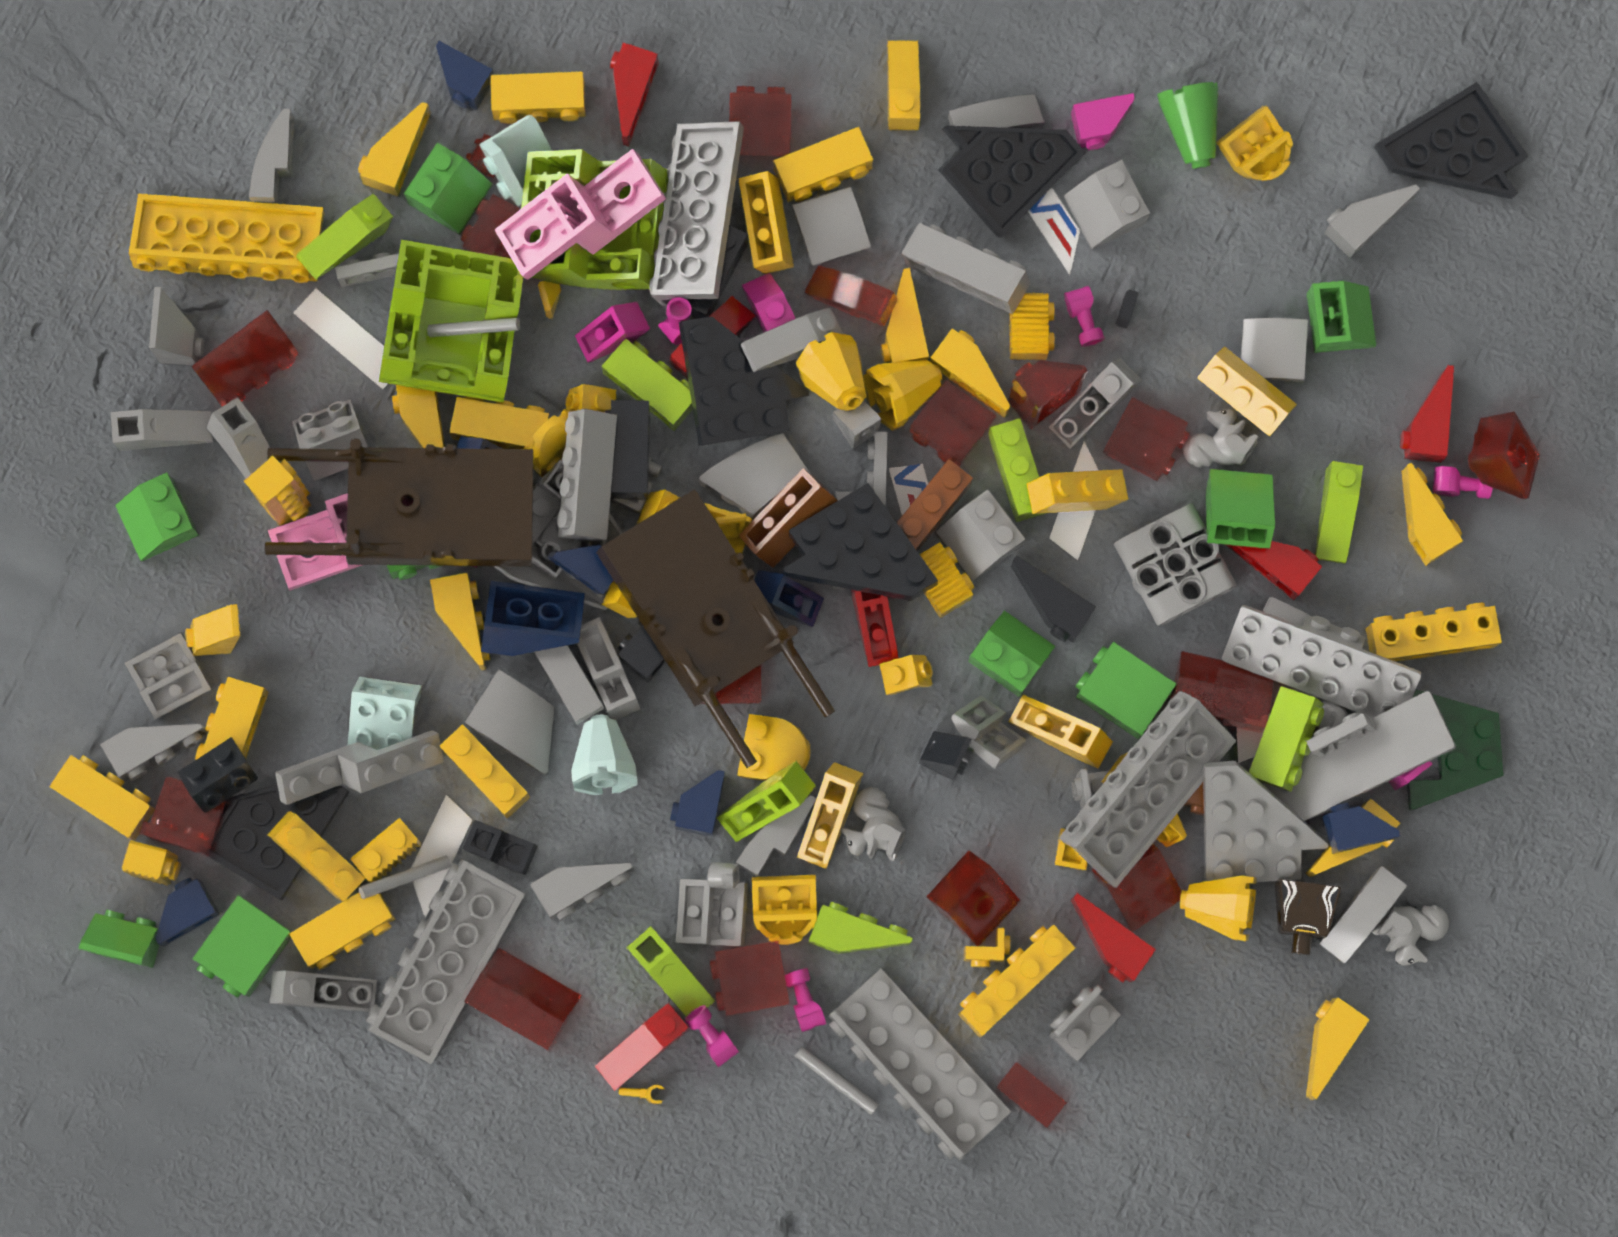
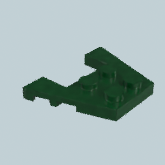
(1471, 763)

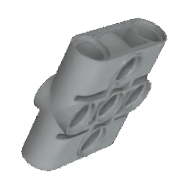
(1171, 602)

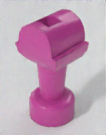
(1079, 305)
(677, 310)
(1449, 483)
(807, 1011)
(717, 1043)

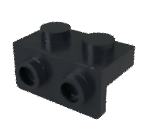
(217, 775)

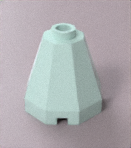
(603, 758)

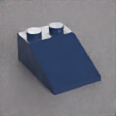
(530, 618)

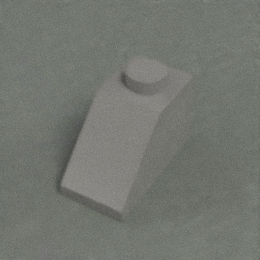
(857, 424)

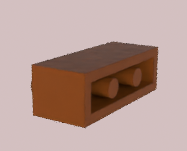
(796, 502)
(934, 503)

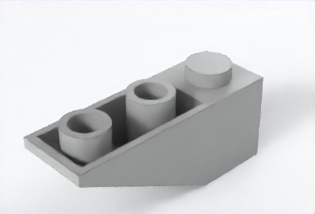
(1095, 402)
(159, 428)
(239, 436)
(141, 747)
(571, 885)
(322, 991)

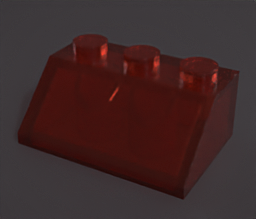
(246, 360)
(1044, 389)
(1225, 690)
(523, 999)

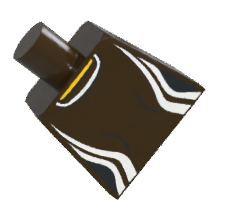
(1305, 911)

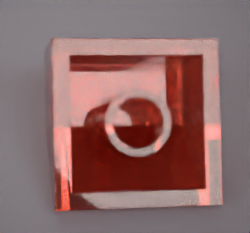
(1504, 455)
(973, 898)

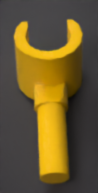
(641, 1093)

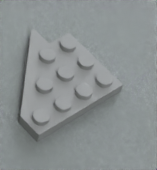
(1250, 828)

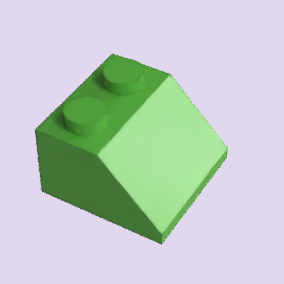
(447, 189)
(156, 517)
(1011, 653)
(121, 939)

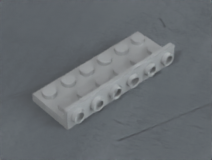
(696, 211)
(1147, 788)
(444, 960)
(918, 1065)

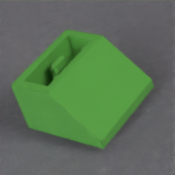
(1340, 316)

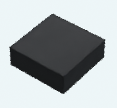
(1127, 308)

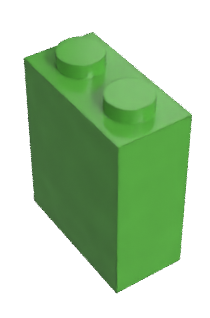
(1240, 508)
(1124, 689)
(242, 947)

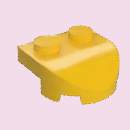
(1257, 146)
(549, 443)
(774, 746)
(784, 906)

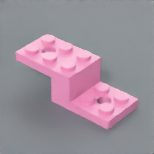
(580, 214)
(322, 527)

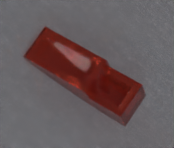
(852, 294)

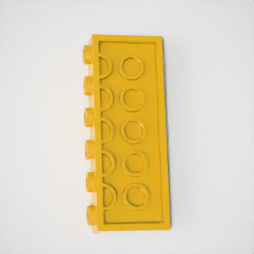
(223, 237)

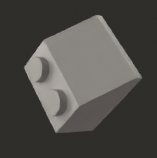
(1107, 205)
(981, 535)

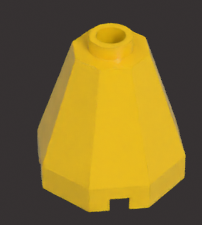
(834, 370)
(901, 389)
(1222, 905)

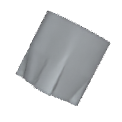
(723, 875)

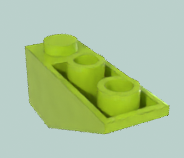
(846, 933)
(669, 972)

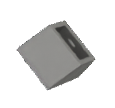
(328, 429)

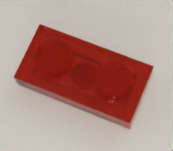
(1031, 1095)

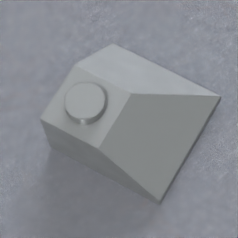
(172, 334)

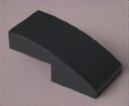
(500, 847)

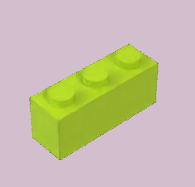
(649, 381)
(1015, 465)
(1285, 738)

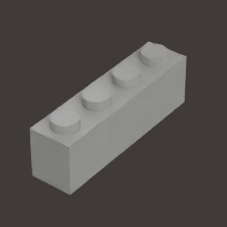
(966, 267)
(587, 475)

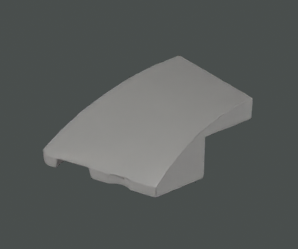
(755, 474)
(515, 720)

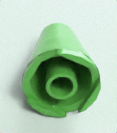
(1193, 121)

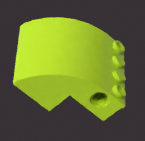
(624, 261)
(450, 287)

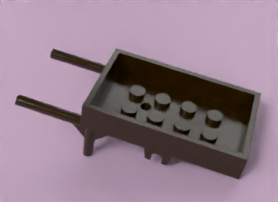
(464, 512)
(679, 576)

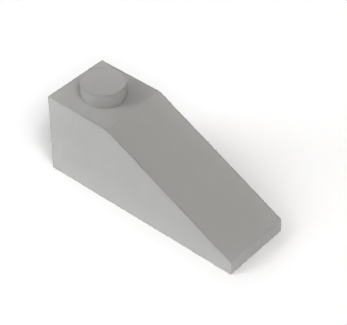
(1365, 218)
(789, 340)

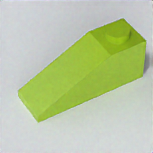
(346, 236)
(1338, 511)
(767, 802)

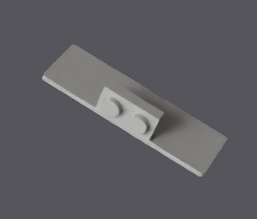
(1319, 661)
(1366, 754)

